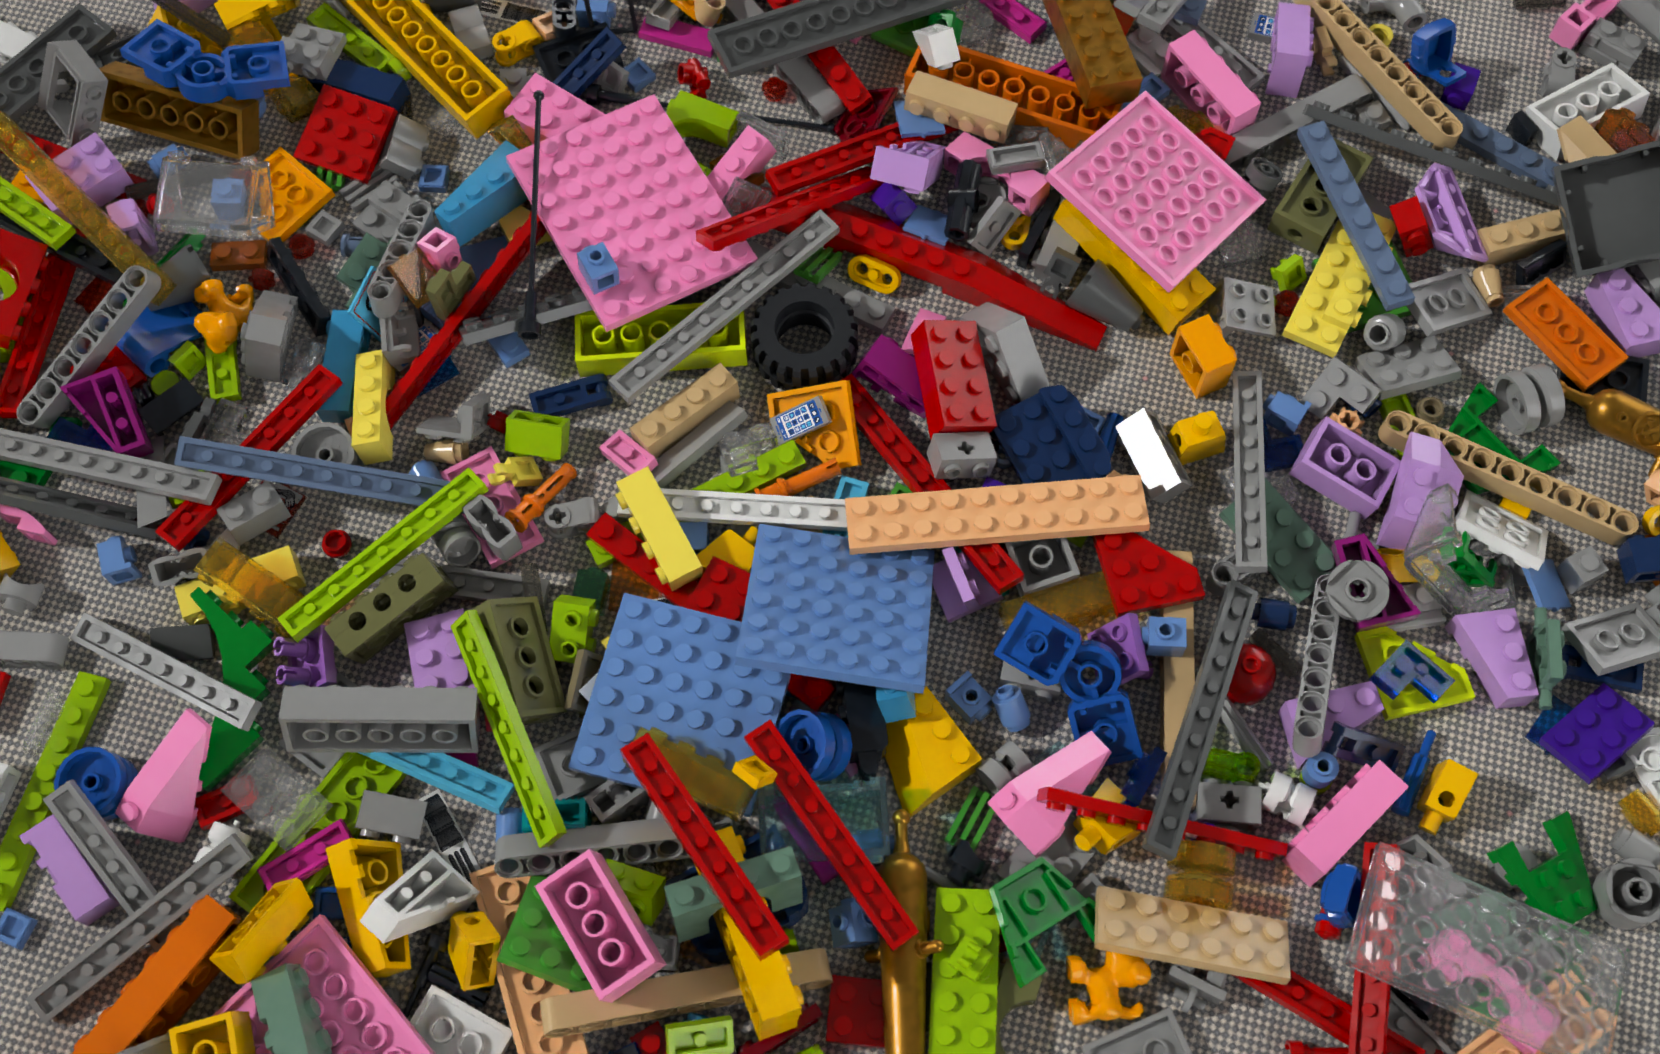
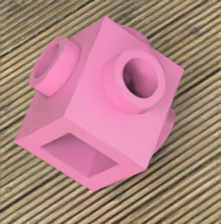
(441, 249)

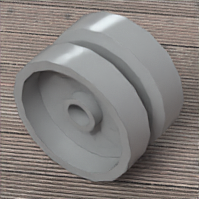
(1529, 399)
(327, 443)

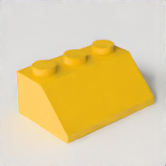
(263, 931)

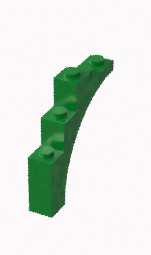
(240, 653)

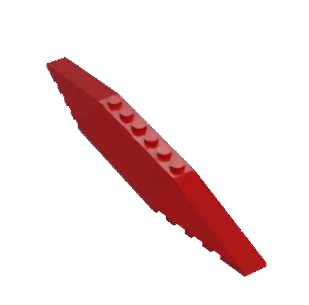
(957, 269)

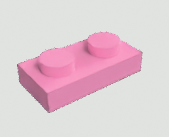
(627, 453)

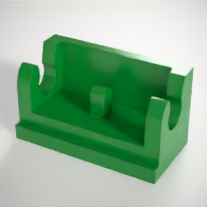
(1470, 566)

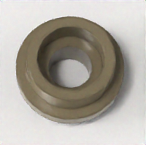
(1432, 404)

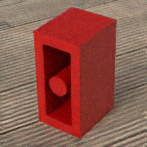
(1411, 227)

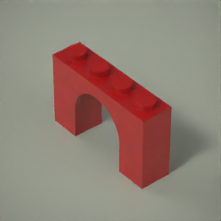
(23, 262)

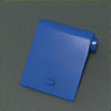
(157, 335)

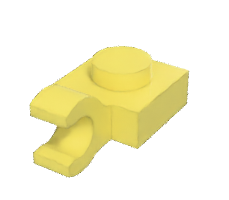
(520, 470)

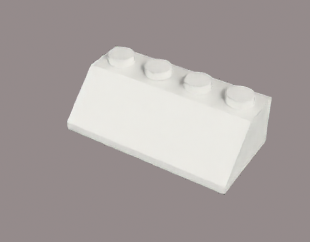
(1585, 97)

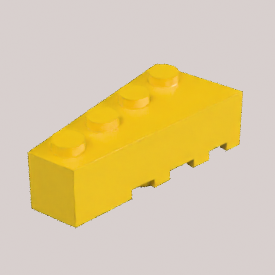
(361, 874)

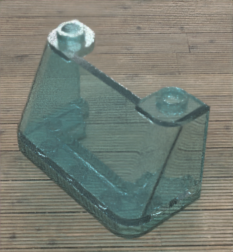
(859, 807)

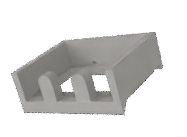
(90, 92)

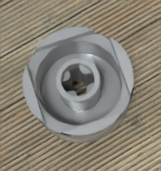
(1628, 894)

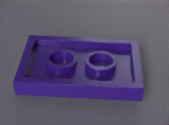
(1596, 733)

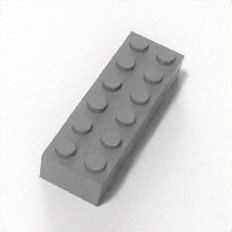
(380, 719)

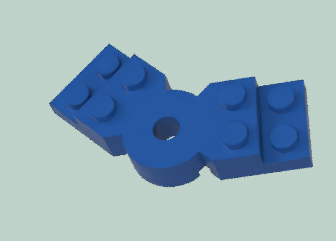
(178, 61)
(1055, 653)

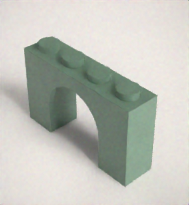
(771, 874)

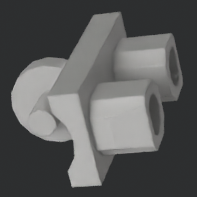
(1209, 989)

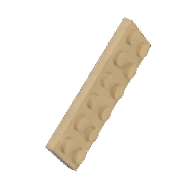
(1192, 935)

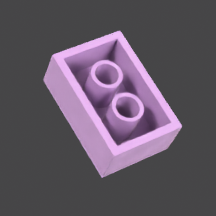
(93, 170)
(1345, 467)
(435, 652)

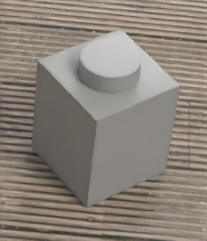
(1581, 570)

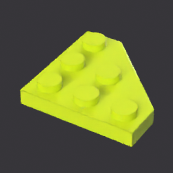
(1379, 644)

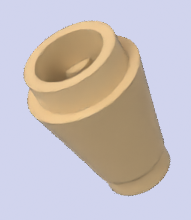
(1488, 283)
(446, 451)

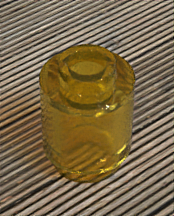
(1641, 812)

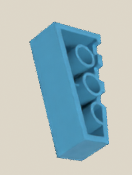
(482, 197)

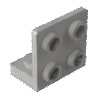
(1243, 307)
(469, 422)

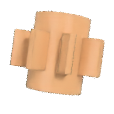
(1349, 420)

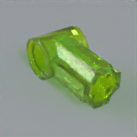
(1224, 765)

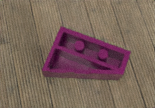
(892, 371)
(111, 410)
(1399, 604)

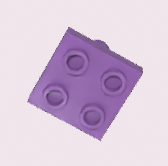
(1126, 640)
(309, 660)

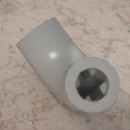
(1408, 12)

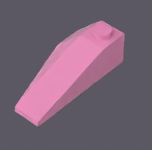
(1067, 770)
(165, 789)

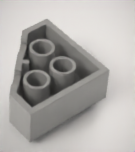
(268, 335)
(1008, 351)

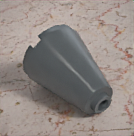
(187, 272)
(1106, 299)

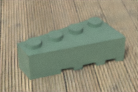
(290, 1012)

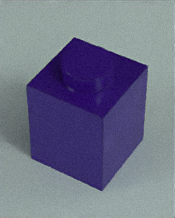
(1460, 92)
(893, 202)

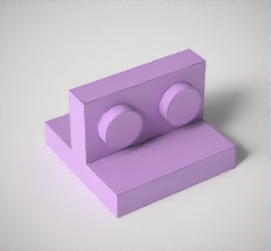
(961, 586)

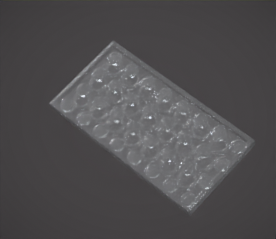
(1487, 956)

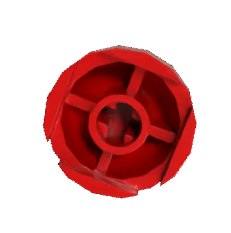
(1252, 676)

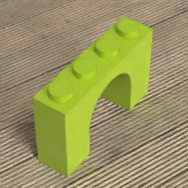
(702, 119)

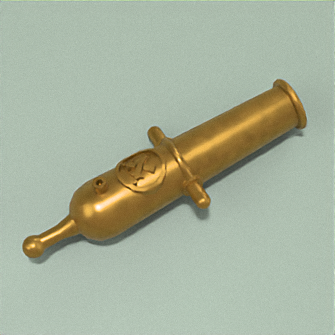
(1621, 418)
(905, 968)

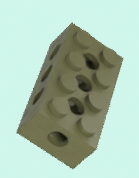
(1310, 224)
(381, 614)
(524, 656)

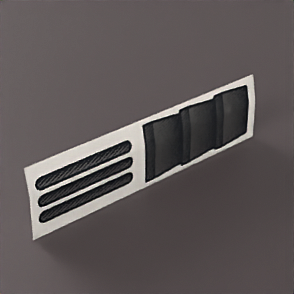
(509, 11)
(448, 835)

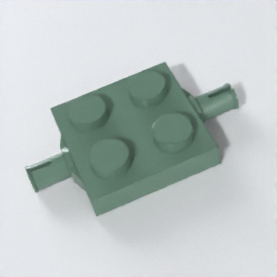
(367, 254)
(1545, 655)

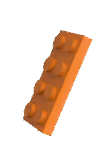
(1565, 334)

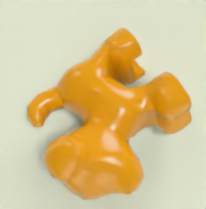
(225, 313)
(1104, 986)

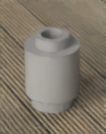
(1634, 844)

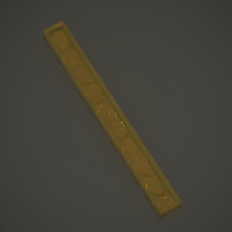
(77, 204)

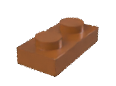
(238, 255)

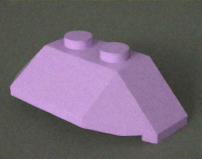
(1448, 214)
(1421, 470)

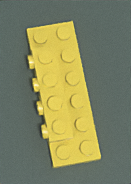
(1333, 293)

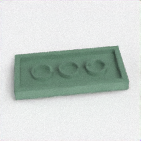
(1293, 548)

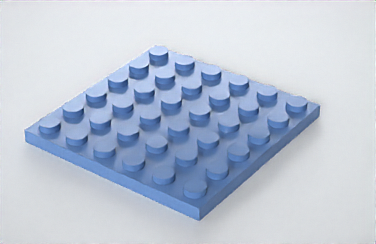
(836, 612)
(676, 675)

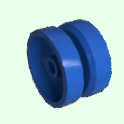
(818, 741)
(100, 776)

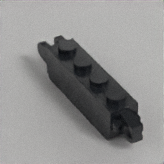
(866, 726)

